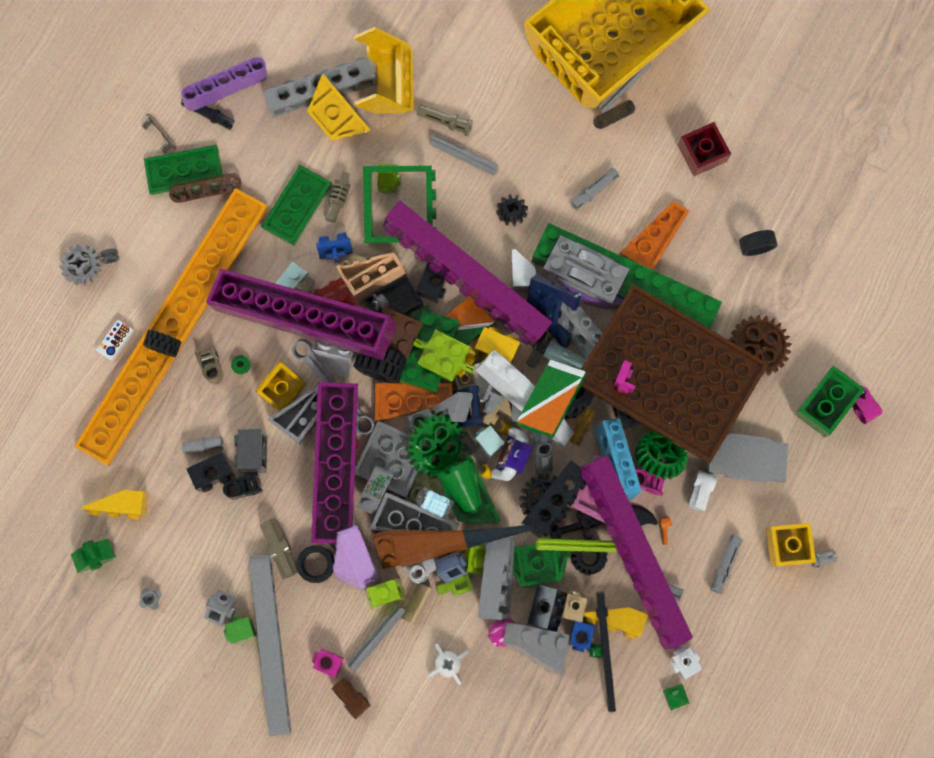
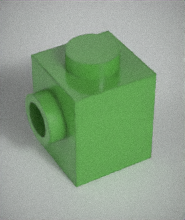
(239, 629)

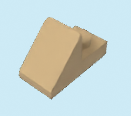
(503, 409)

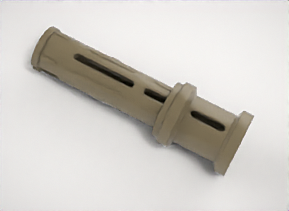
(453, 122)

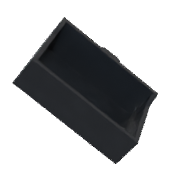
(399, 295)

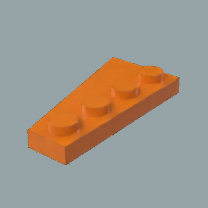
(654, 239)

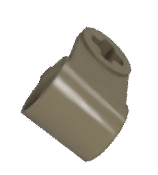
(208, 362)

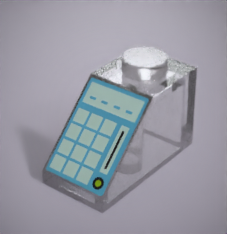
(434, 502)

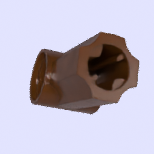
(354, 701)

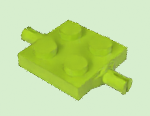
(444, 355)

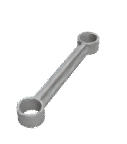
(324, 375)

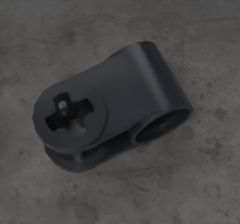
(244, 486)

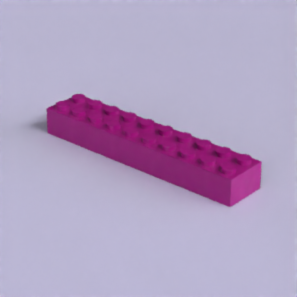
(465, 273)
(302, 313)

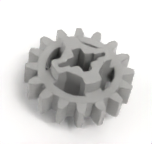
(88, 267)

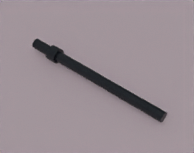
(602, 613)

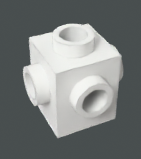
(692, 665)

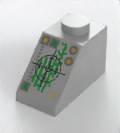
(375, 490)

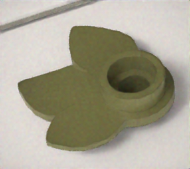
(424, 481)

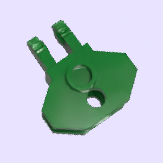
(92, 555)

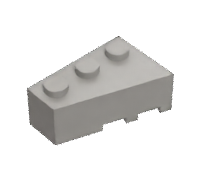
(539, 645)

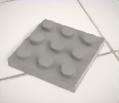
(388, 451)

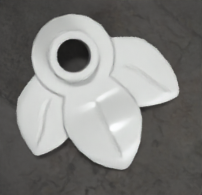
(426, 567)

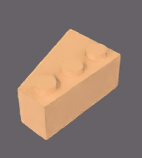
(370, 275)

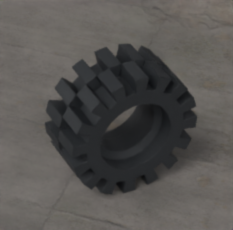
(162, 343)
(586, 568)

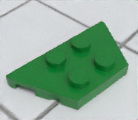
(487, 511)
(538, 566)

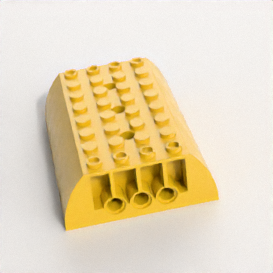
(574, 27)

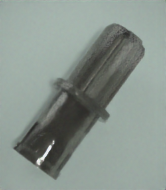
(538, 350)
(473, 448)

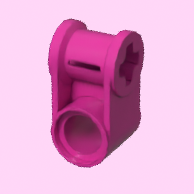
(866, 407)
(650, 484)

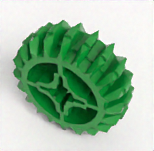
(669, 464)

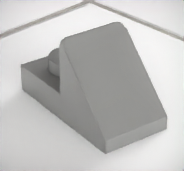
(455, 407)

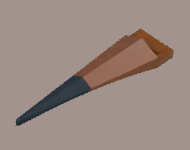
(416, 546)

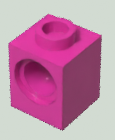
(336, 662)

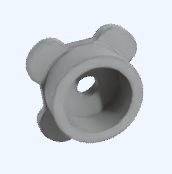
(379, 302)
(155, 595)

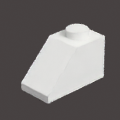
(521, 272)

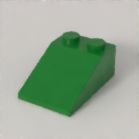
(829, 401)

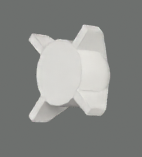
(448, 664)

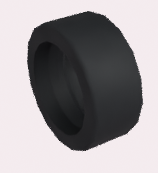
(758, 242)
(301, 559)

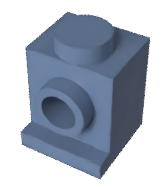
(451, 566)

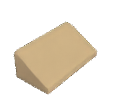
(416, 603)

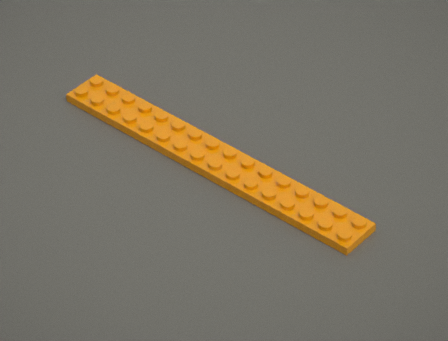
(175, 318)

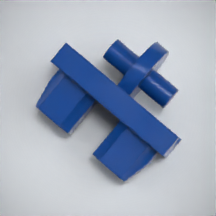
(335, 248)

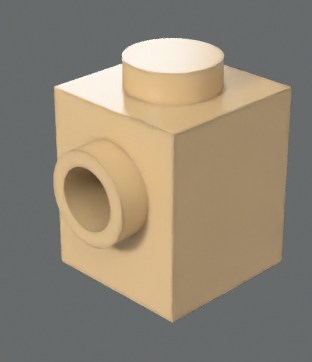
(574, 607)

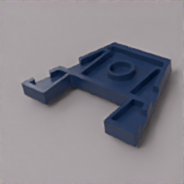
(548, 300)

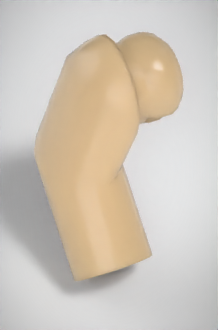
(352, 258)

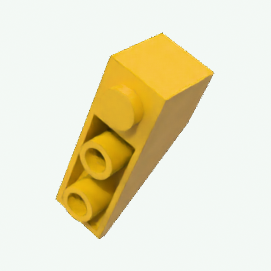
(124, 502)
(623, 619)

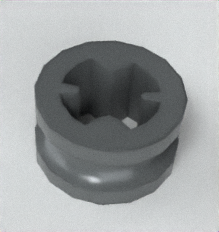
(109, 256)

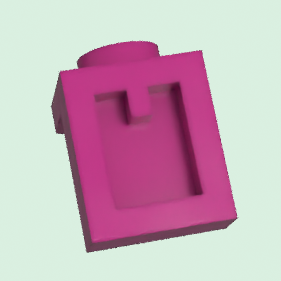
(624, 374)

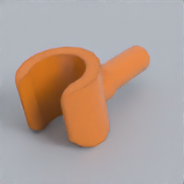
(665, 522)

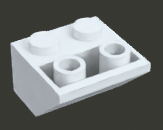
(335, 359)

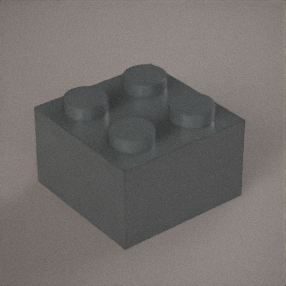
(251, 451)

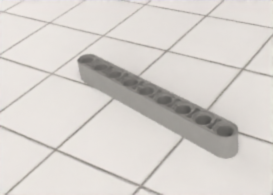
(270, 645)

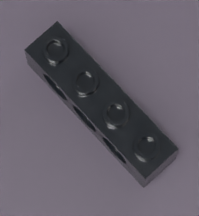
(570, 472)

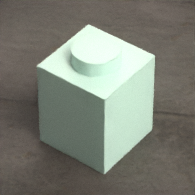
(489, 440)

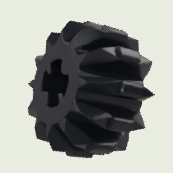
(517, 215)

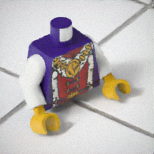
(512, 457)

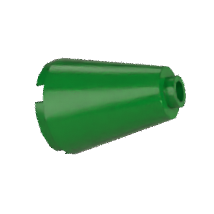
(462, 484)

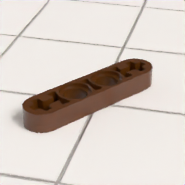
(204, 184)

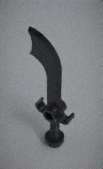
(643, 515)

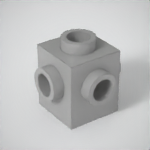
(222, 604)

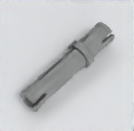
(587, 194)
(725, 566)

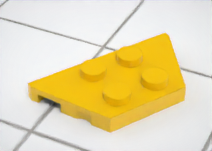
(334, 113)

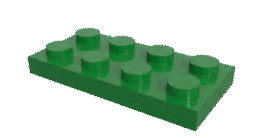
(413, 373)

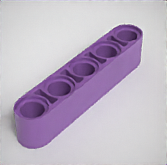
(224, 83)

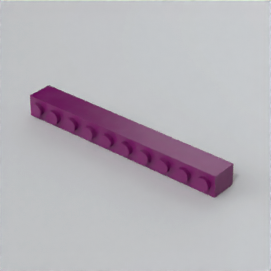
(636, 553)

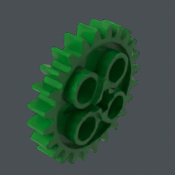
(427, 431)

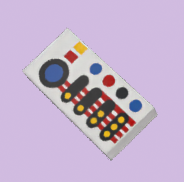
(115, 340)

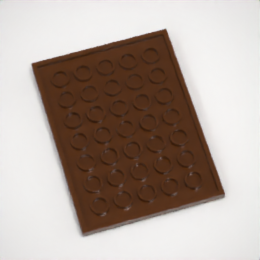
(683, 373)

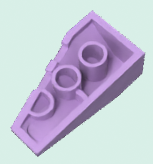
(353, 560)

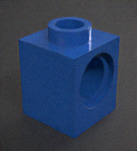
(587, 629)

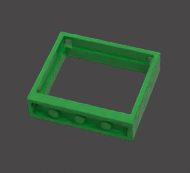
(368, 203)

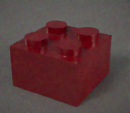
(704, 149)

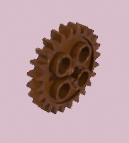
(762, 329)

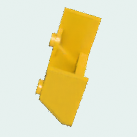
(394, 73)

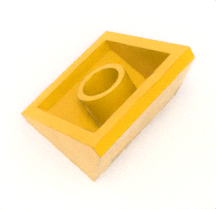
(280, 387)

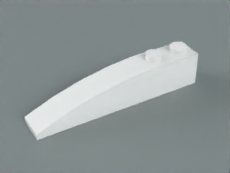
(515, 388)

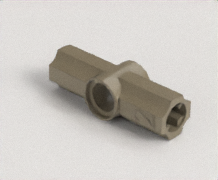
(279, 548)

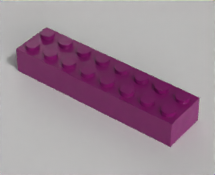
(334, 460)

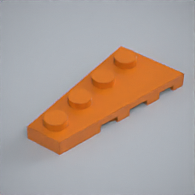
(402, 399)

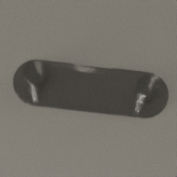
(614, 115)
(151, 120)

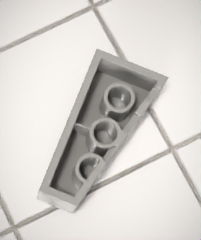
(497, 579)

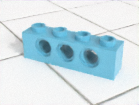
(614, 444)

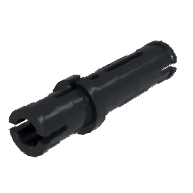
(214, 116)

